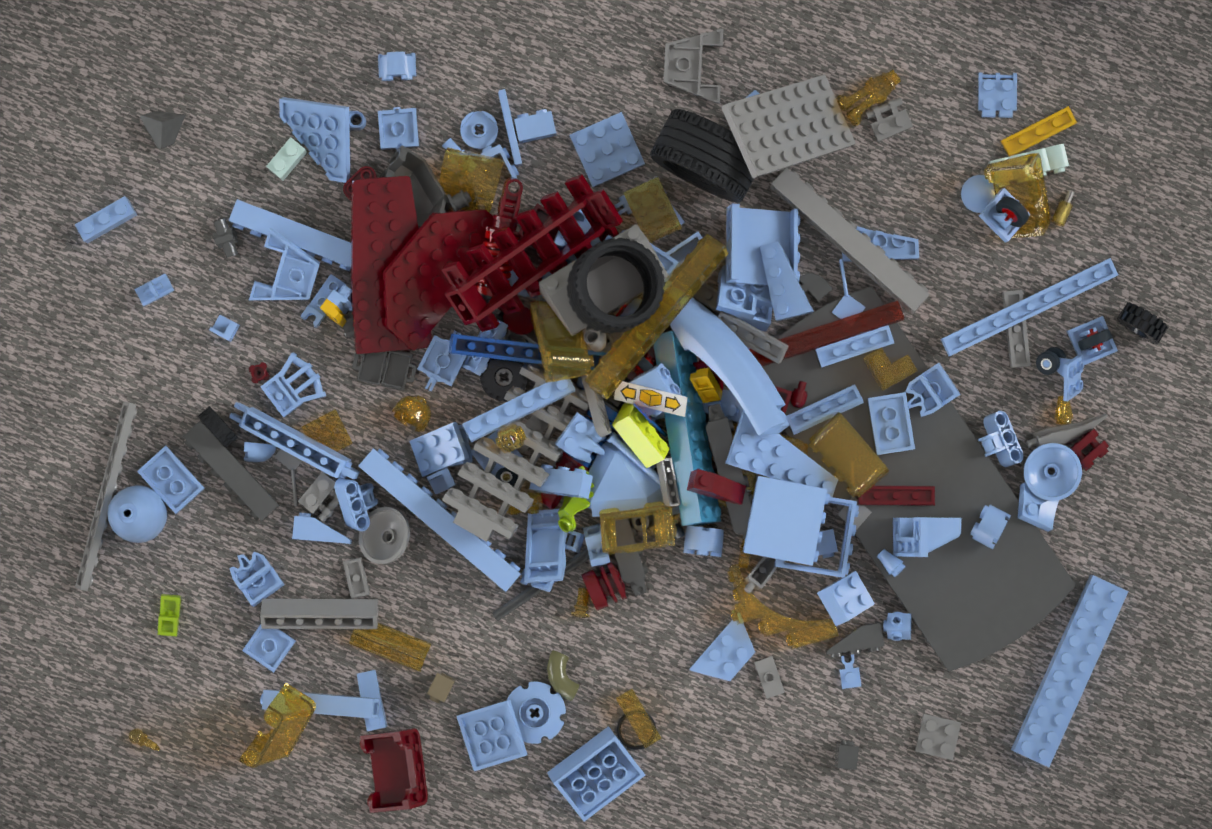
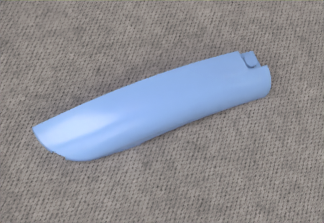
(734, 364)

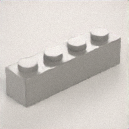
(668, 483)

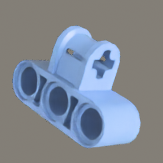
(1001, 439)
(361, 496)

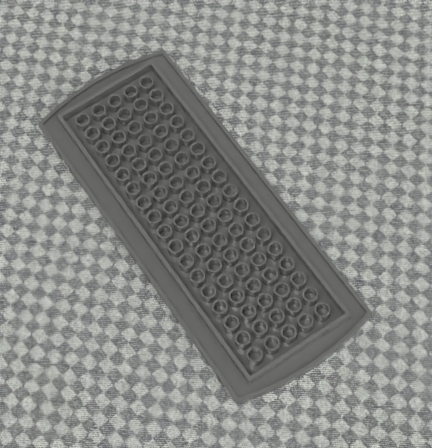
(963, 593)

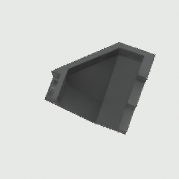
(426, 189)

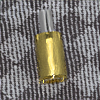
(1063, 210)

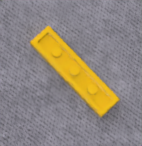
(1038, 131)

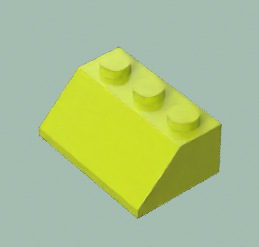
(640, 435)

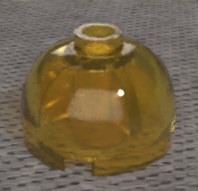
(413, 411)

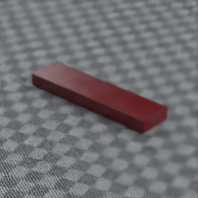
(899, 496)

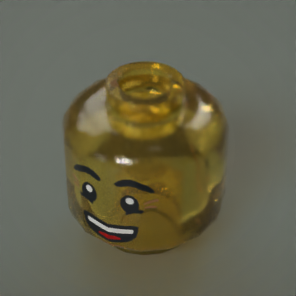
(510, 437)

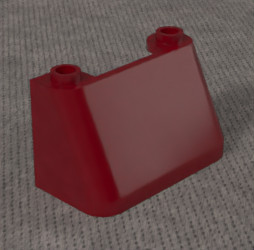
(396, 770)

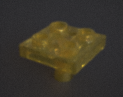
(331, 420)

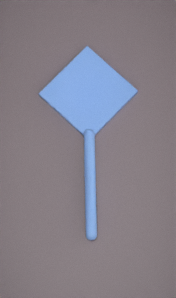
(848, 305)

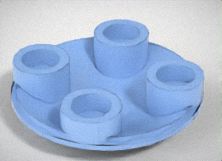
(977, 193)

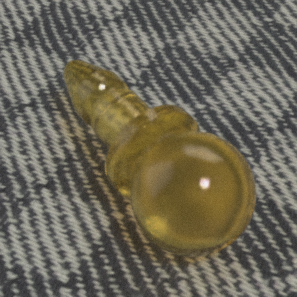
(138, 737)

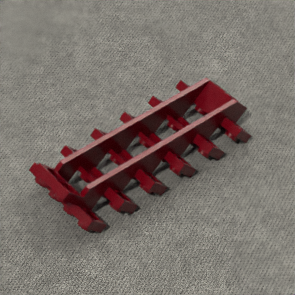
(466, 297)

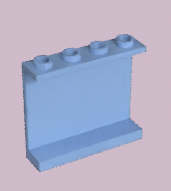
(753, 228)
(786, 520)

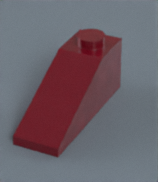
(716, 486)

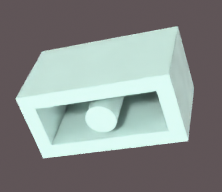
(286, 159)

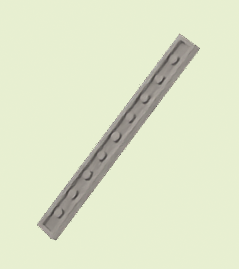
(107, 490)

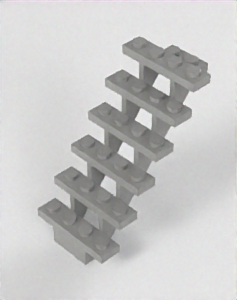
(483, 520)

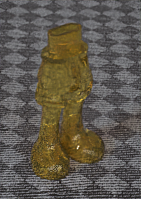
(876, 87)

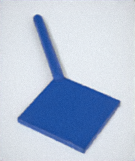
(650, 420)

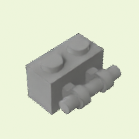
(318, 494)

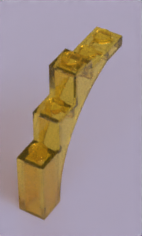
(799, 632)

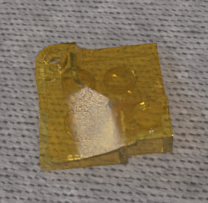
(471, 173)

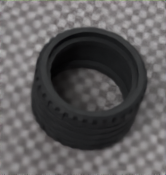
(647, 267)

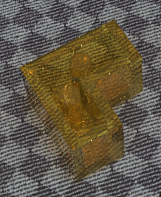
(887, 373)

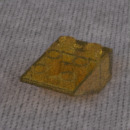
(652, 210)

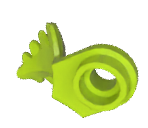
(570, 507)

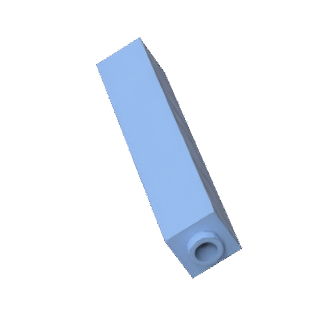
(334, 704)

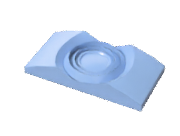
(545, 548)

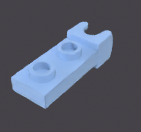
(332, 283)

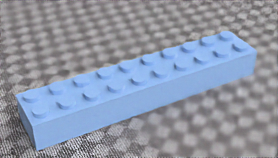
(440, 520)
(1069, 670)

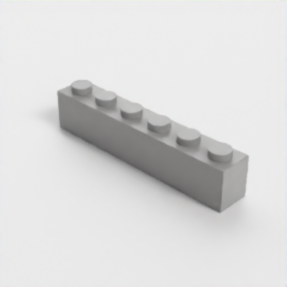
(319, 614)

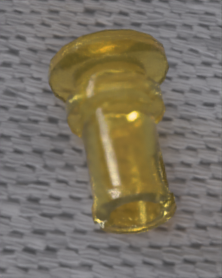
(581, 604)

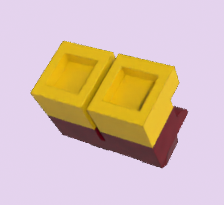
(706, 382)

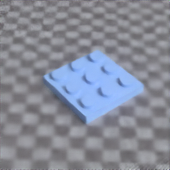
(607, 149)
(492, 735)

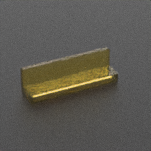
(392, 645)

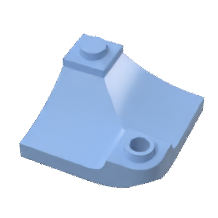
(745, 302)

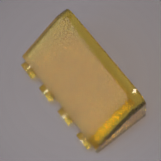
(848, 455)

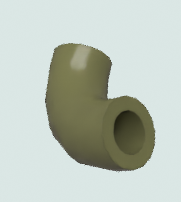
(558, 677)

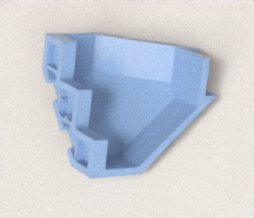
(620, 482)

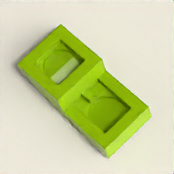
(169, 615)

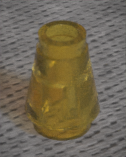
(1063, 412)

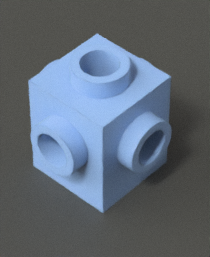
(898, 626)

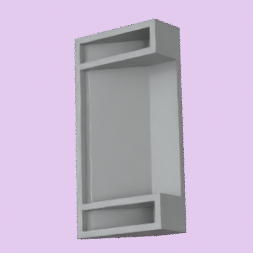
(609, 283)

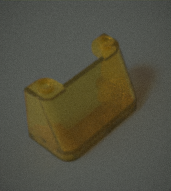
(1026, 183)
(561, 353)
(289, 717)

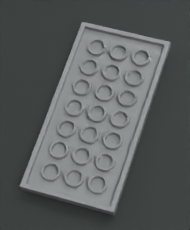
(788, 126)

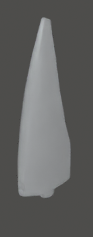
(1064, 434)
(760, 574)

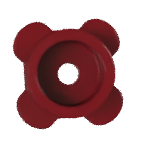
(262, 368)

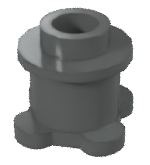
(459, 200)
(638, 525)

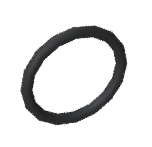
(621, 738)

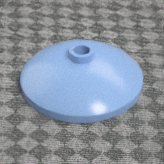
(1066, 471)

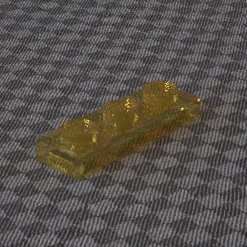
(638, 718)

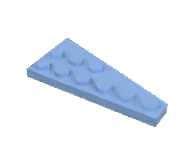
(775, 458)

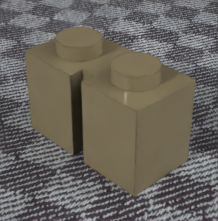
(441, 687)

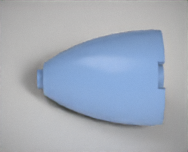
(146, 511)

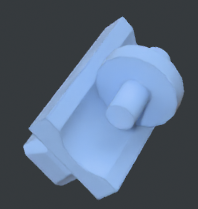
(154, 290)

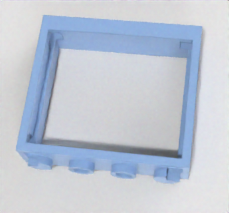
(846, 549)

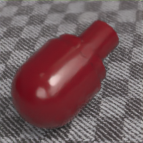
(799, 395)

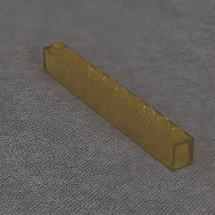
(637, 341)

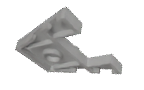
(684, 64)

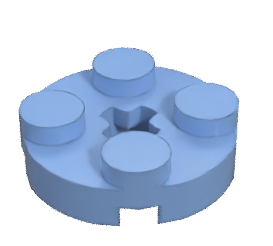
(481, 140)

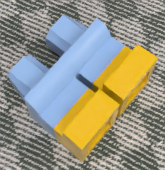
(337, 305)

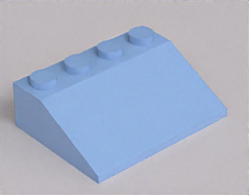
(595, 774)

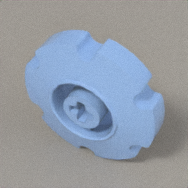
(550, 709)

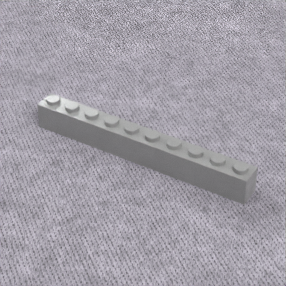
(849, 240)

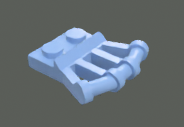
(281, 392)

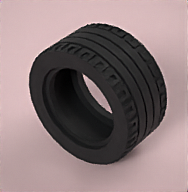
(702, 155)

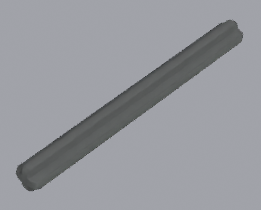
(530, 592)

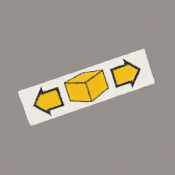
(651, 398)

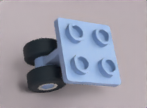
(1070, 369)

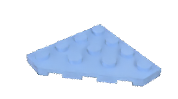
(323, 131)

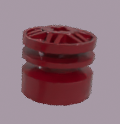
(604, 586)

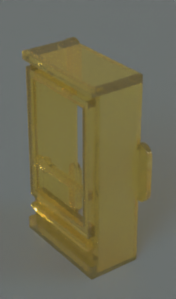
(662, 521)

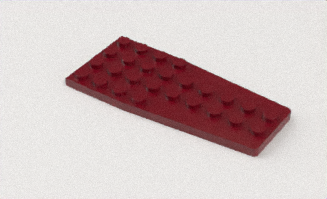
(380, 227)

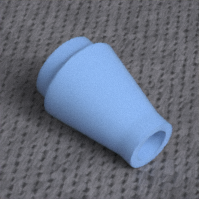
(891, 563)

